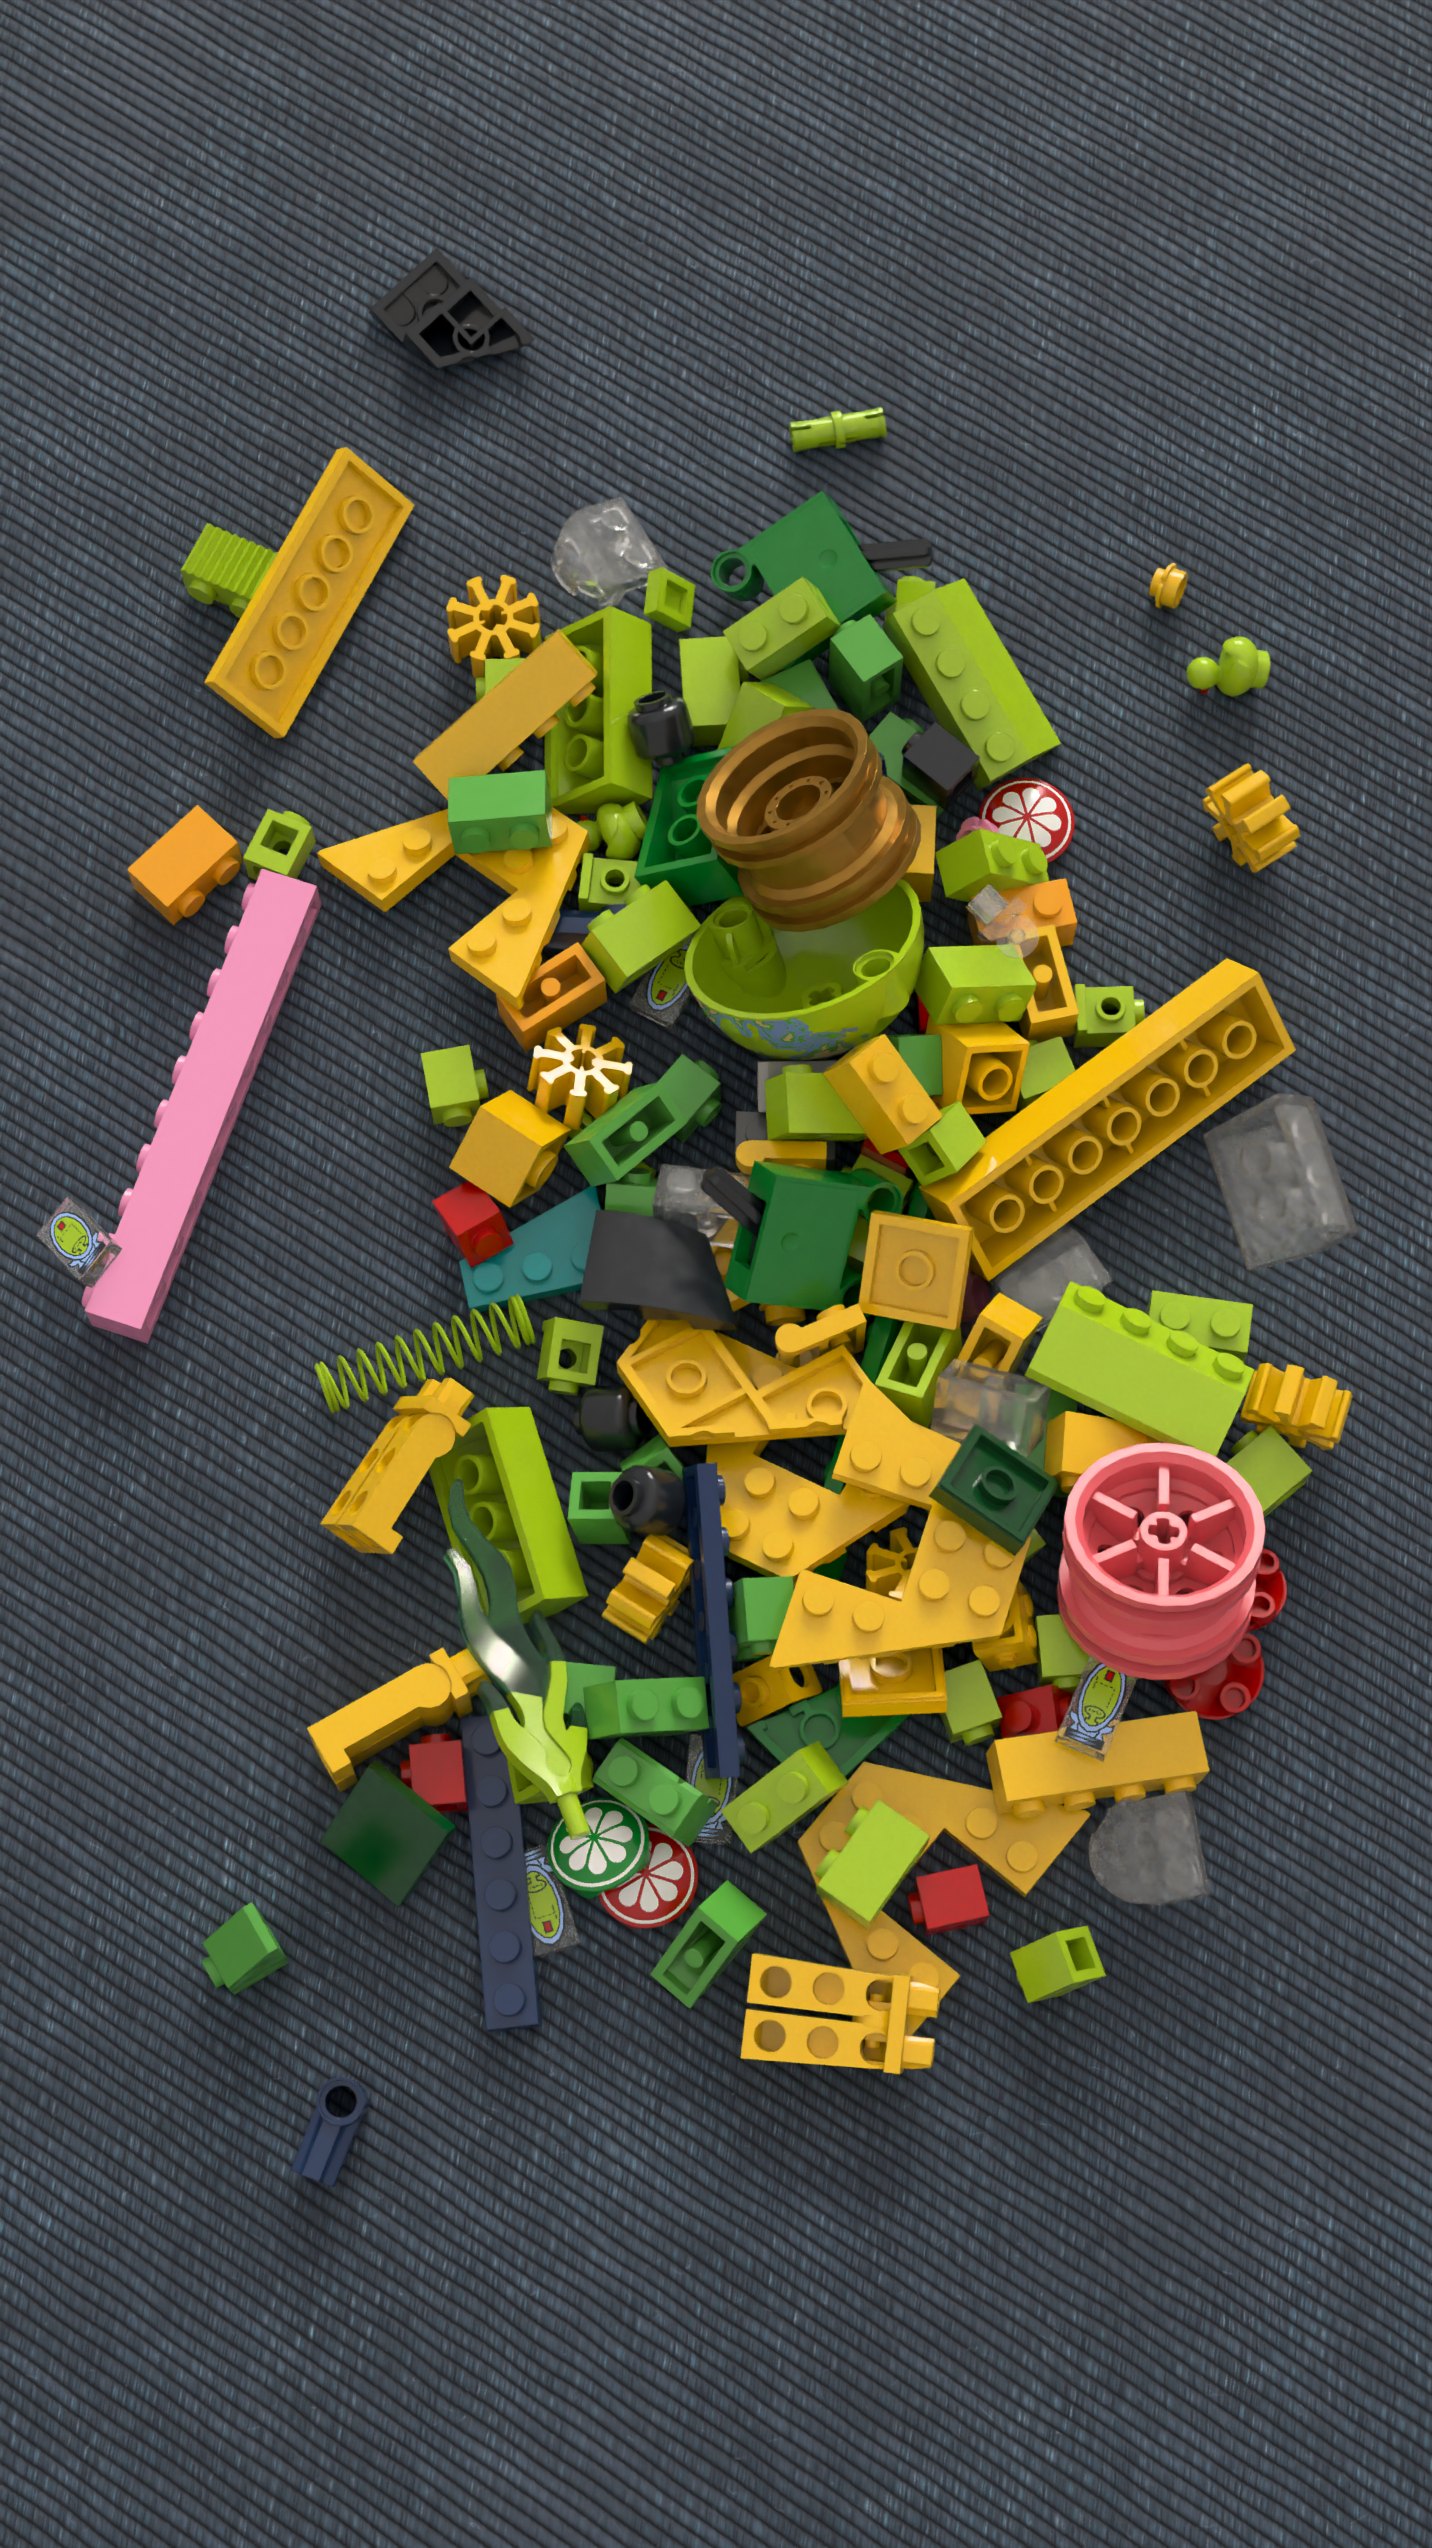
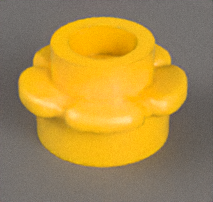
(1168, 586)
(781, 1315)

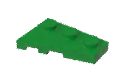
(820, 1719)

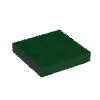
(994, 1489)
(387, 1833)

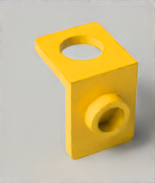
(769, 1691)

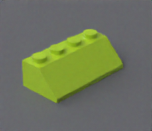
(970, 680)
(591, 747)
(1139, 1371)
(514, 1507)

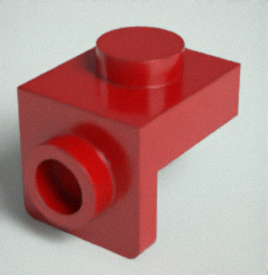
(1033, 1711)

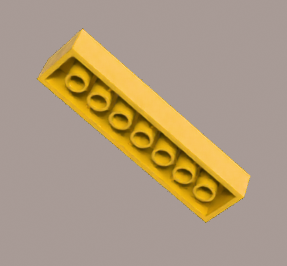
(1112, 1115)

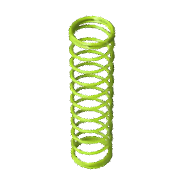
(516, 1310)

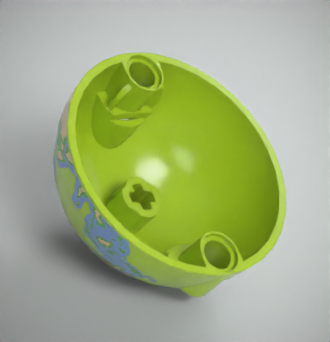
(815, 987)

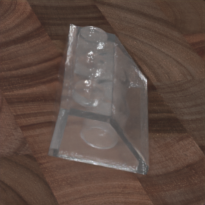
(1280, 1181)

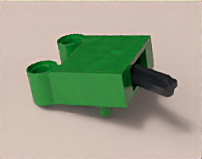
(823, 549)
(797, 1231)

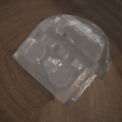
(604, 553)
(1045, 1271)
(1150, 1851)

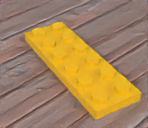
(309, 593)

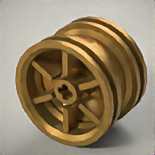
(809, 820)

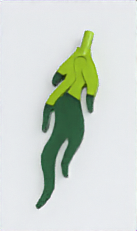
(533, 1684)

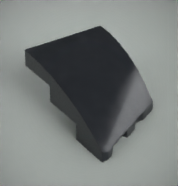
(446, 316)
(655, 1271)

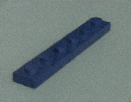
(710, 1604)
(500, 1883)

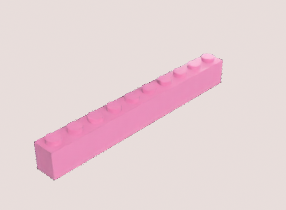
(203, 1104)

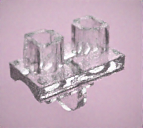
(1013, 933)

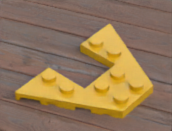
(507, 941)
(703, 1396)
(784, 1520)
(958, 1577)
(1009, 1846)

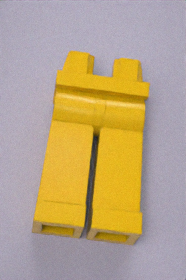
(397, 1465)
(394, 1710)
(875, 2000)

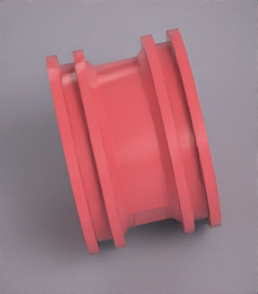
(1176, 1561)

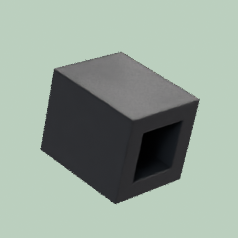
(939, 765)

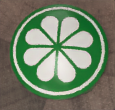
(605, 1856)

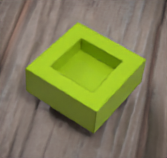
(669, 599)

